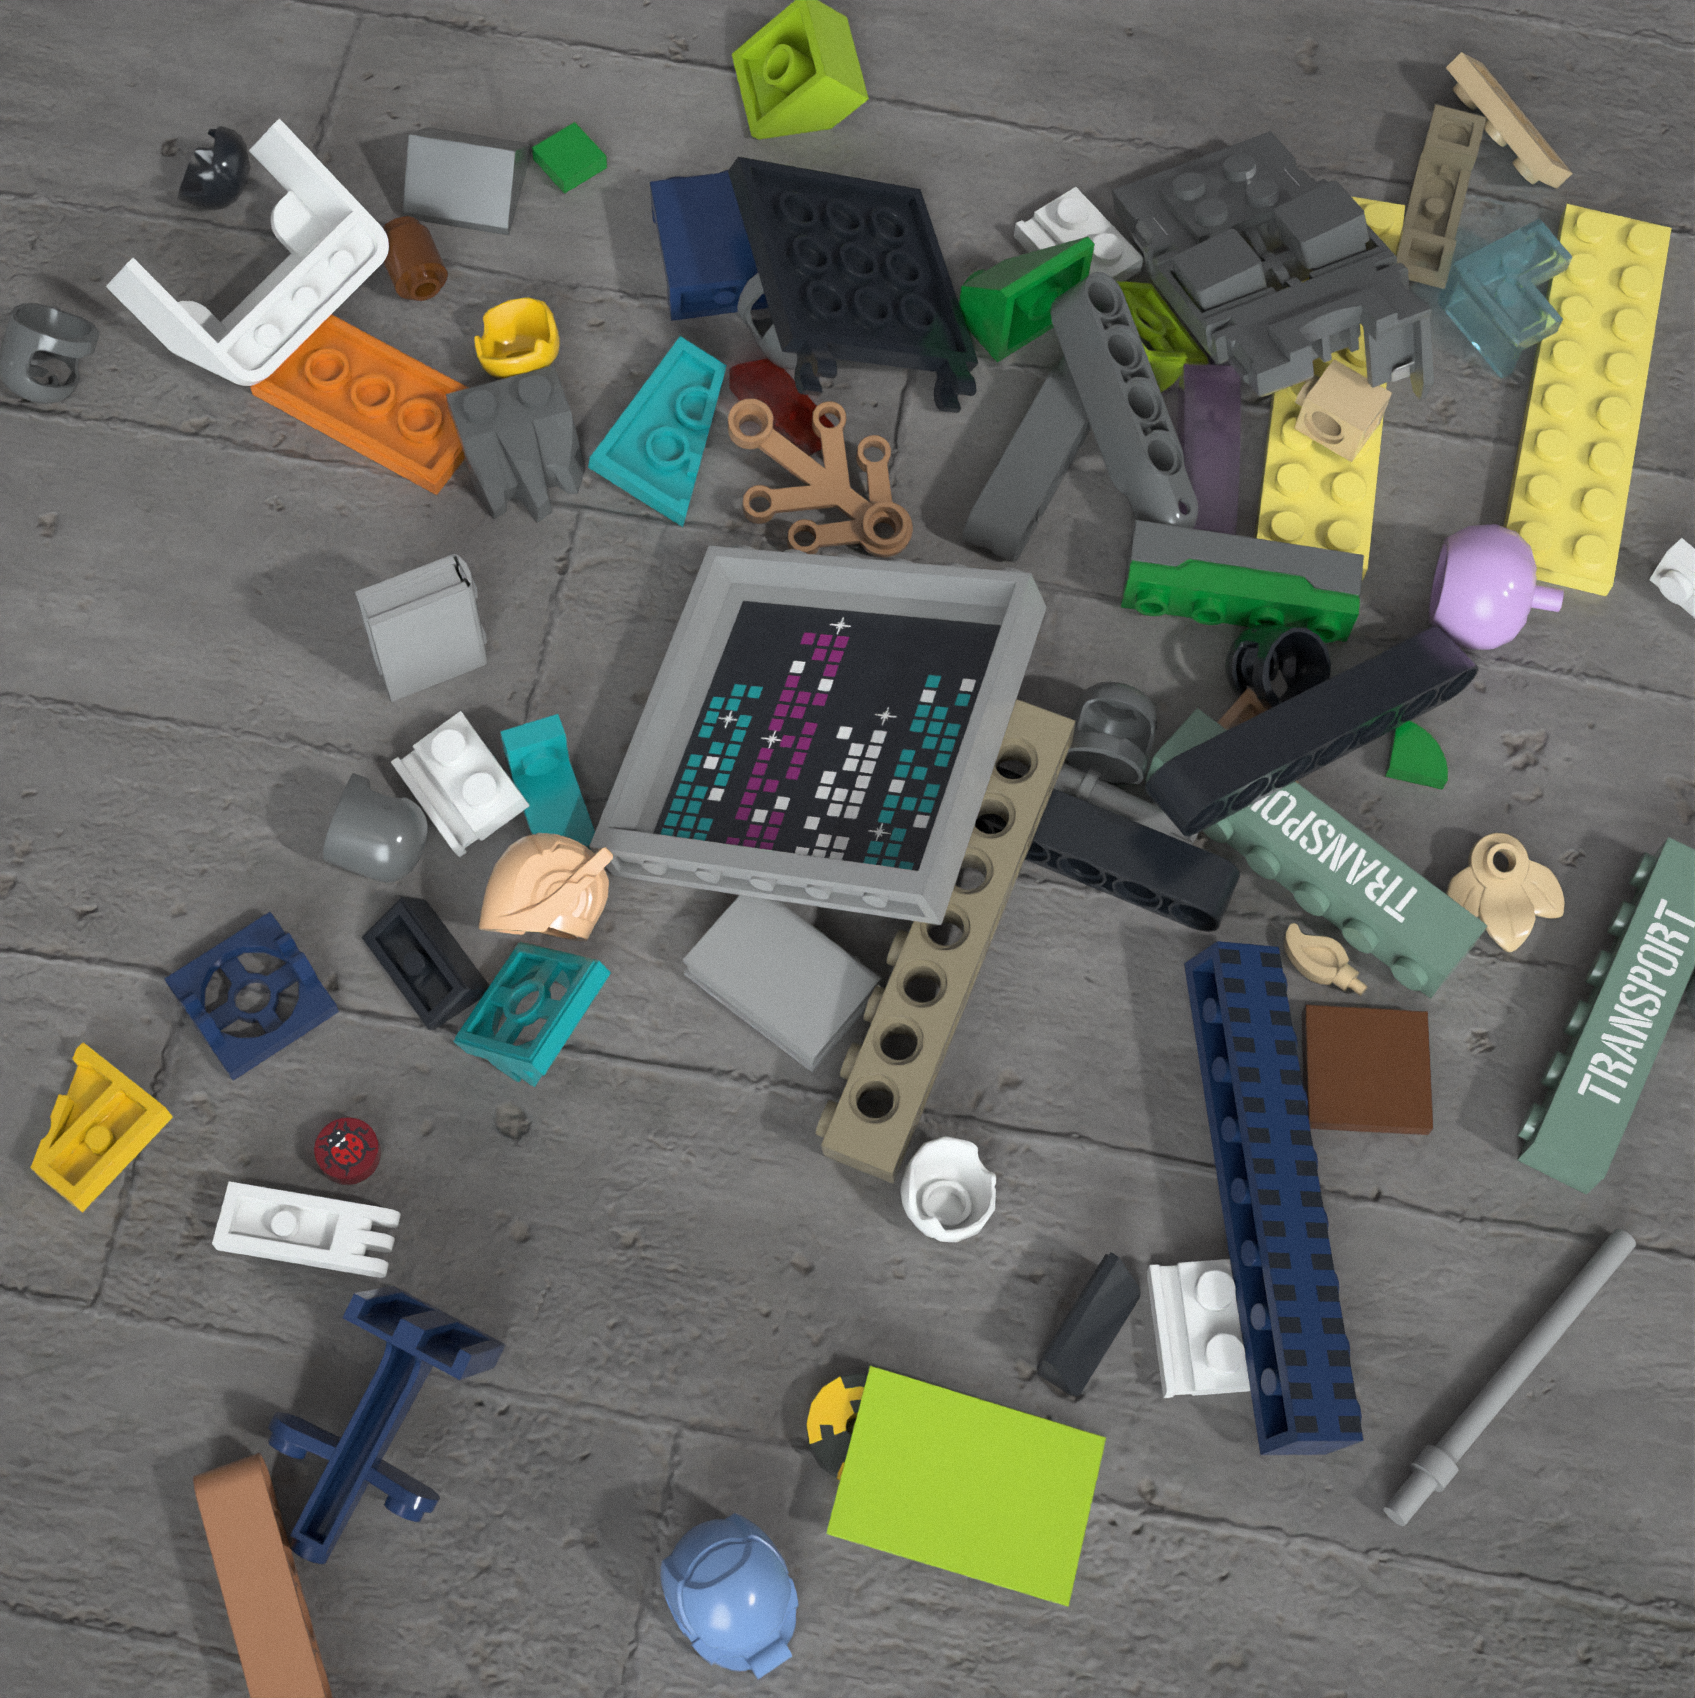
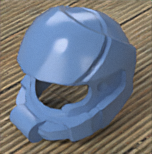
(732, 1595)

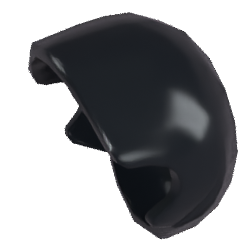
(217, 173)

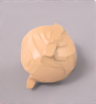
(546, 888)

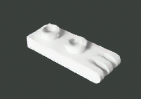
(304, 1229)

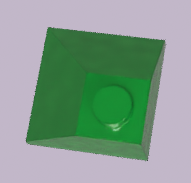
(1014, 298)

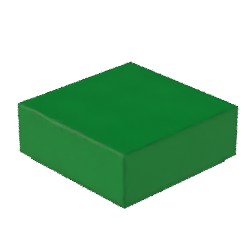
(569, 157)

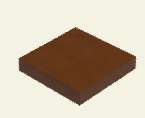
(1367, 1069)

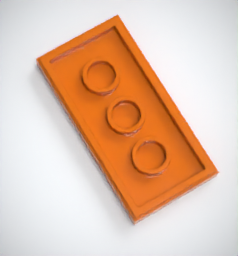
(370, 401)

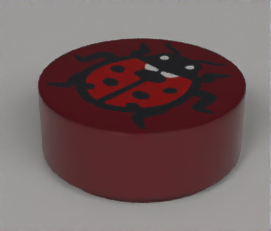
(347, 1151)

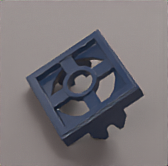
(243, 1054)

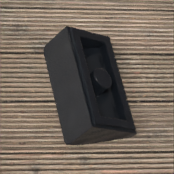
(425, 961)
(1090, 1327)

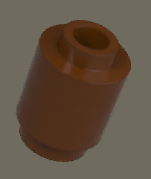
(413, 260)

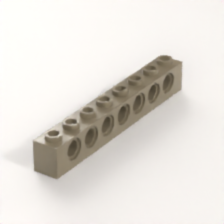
(880, 1144)

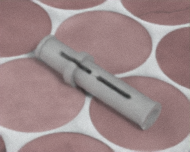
(1111, 798)

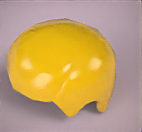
(517, 338)

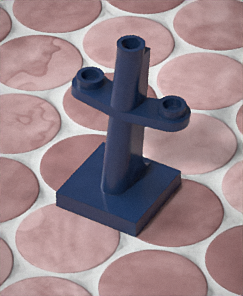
(415, 1342)

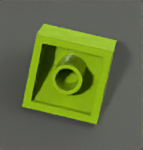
(799, 72)

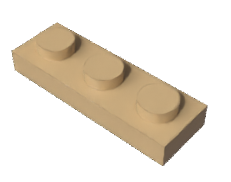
(1507, 122)

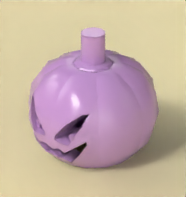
(1486, 587)

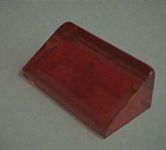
(777, 389)

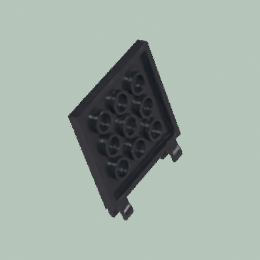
(853, 276)

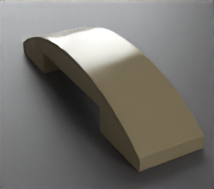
(1439, 194)

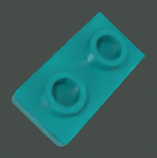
(544, 776)

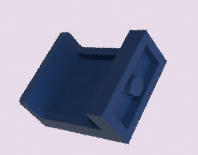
(702, 245)

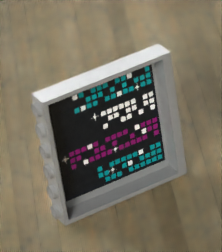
(823, 730)

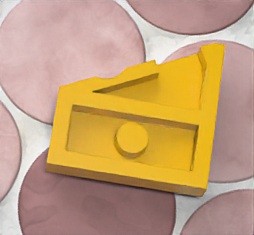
(96, 1130)

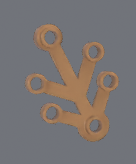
(825, 485)

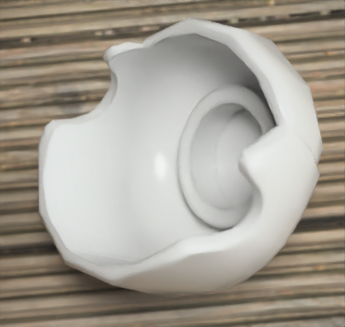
(948, 1190)

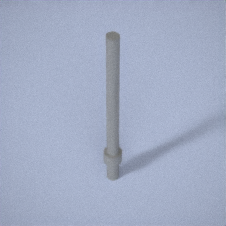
(1437, 1464)

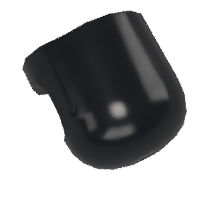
(1268, 648)

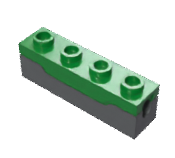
(1241, 580)

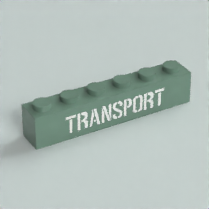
(1342, 875)
(1619, 1026)

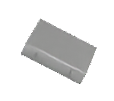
(424, 626)
(782, 977)

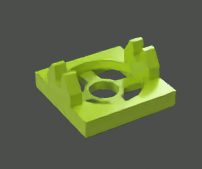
(1168, 337)

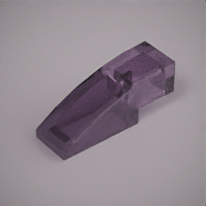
(1211, 442)

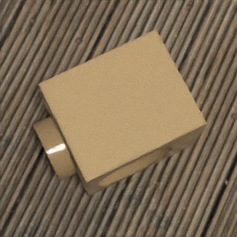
(1341, 409)

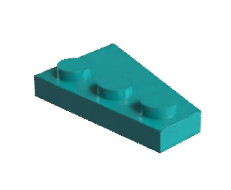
(664, 431)

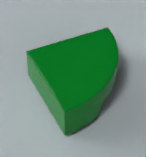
(1416, 757)

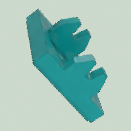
(526, 971)

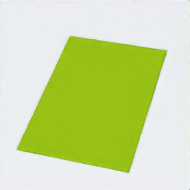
(967, 1486)

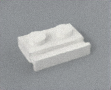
(1074, 218)
(460, 783)
(1197, 1328)

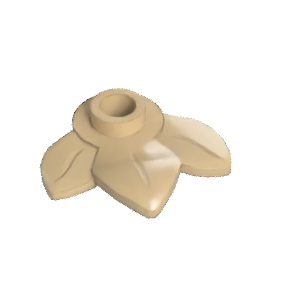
(1506, 899)

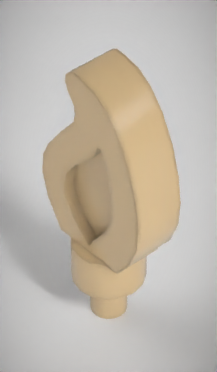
(1321, 960)

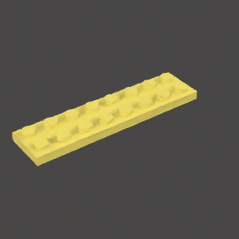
(1588, 399)
(1305, 488)

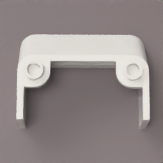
(331, 255)

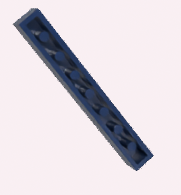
(1272, 1202)

